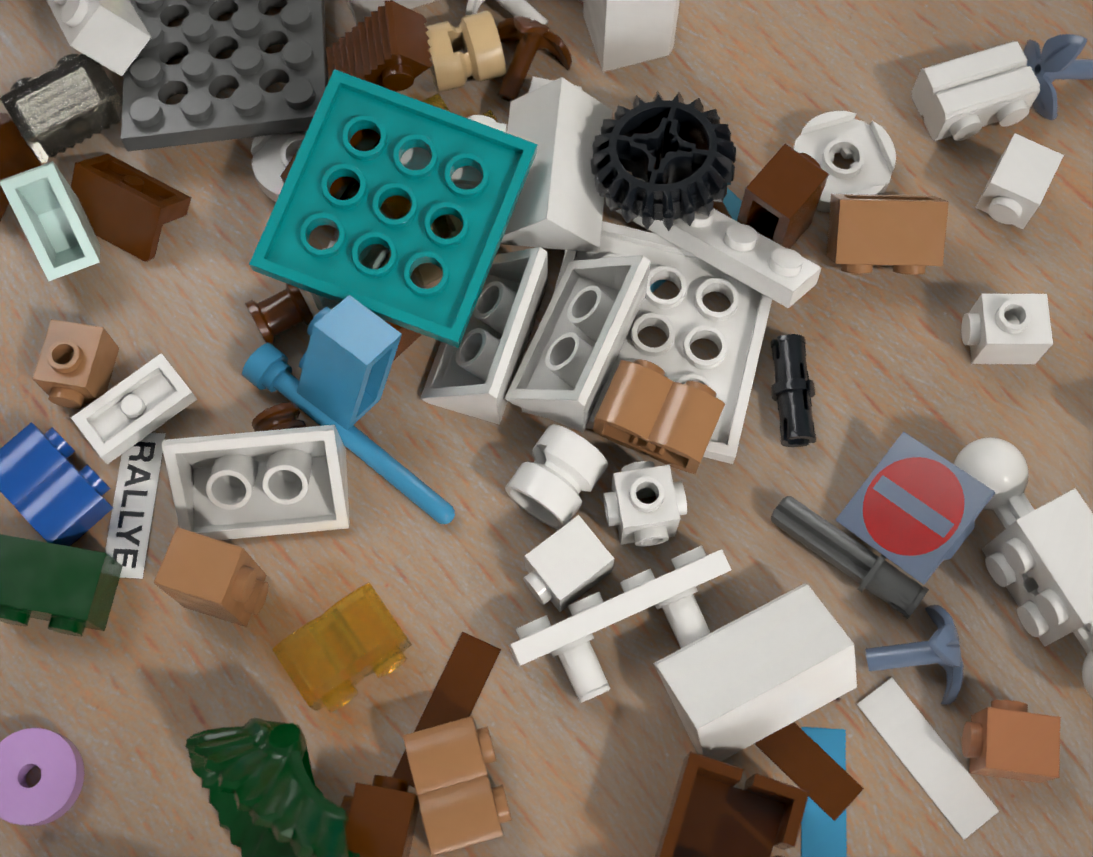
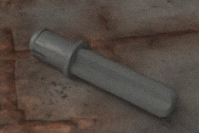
(849, 556)

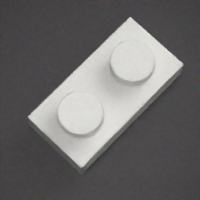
(133, 408)

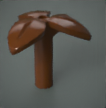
(531, 37)

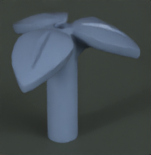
(1056, 63)
(940, 649)

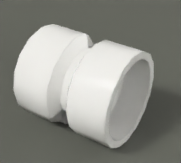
(553, 482)

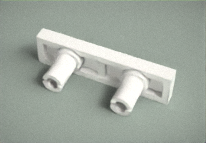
(572, 636)

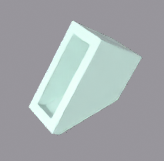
(52, 220)

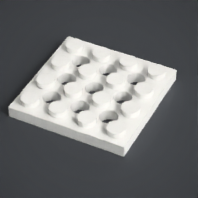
(685, 319)

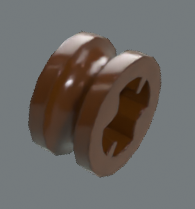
(278, 417)

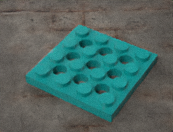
(402, 124)

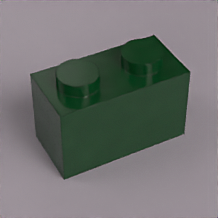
(56, 584)

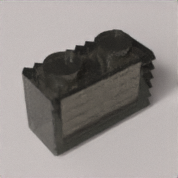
(63, 105)

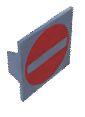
(915, 508)

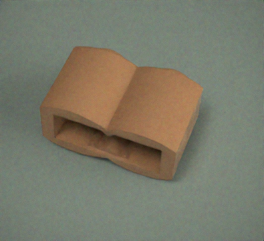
(658, 415)
(455, 785)

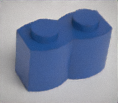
(49, 488)

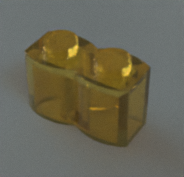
(342, 649)

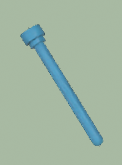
(269, 370)

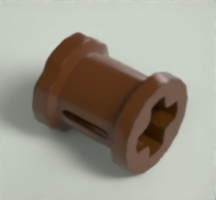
(280, 312)

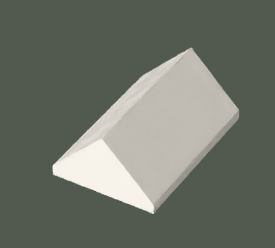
(630, 30)
(559, 196)
(580, 338)
(492, 348)
(259, 482)
(759, 673)

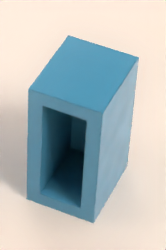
(347, 361)

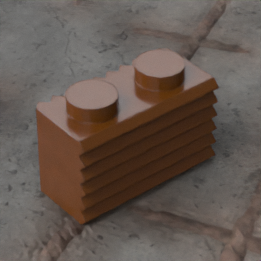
(384, 48)

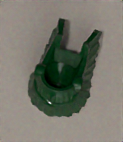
(267, 791)

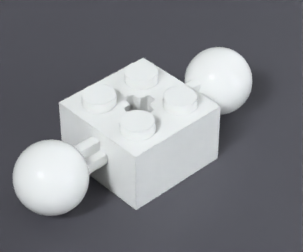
(1041, 553)

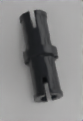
(793, 390)

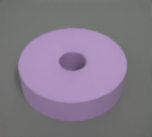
(60, 776)

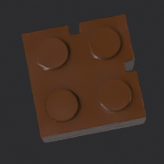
(724, 821)

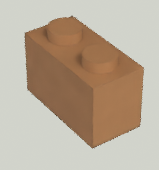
(886, 231)
(212, 577)

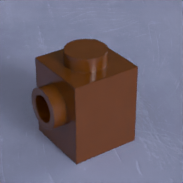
(381, 818)

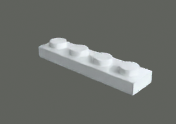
(742, 254)

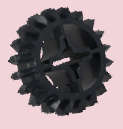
(677, 139)

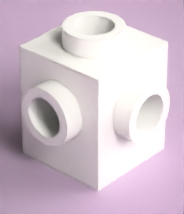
(639, 521)

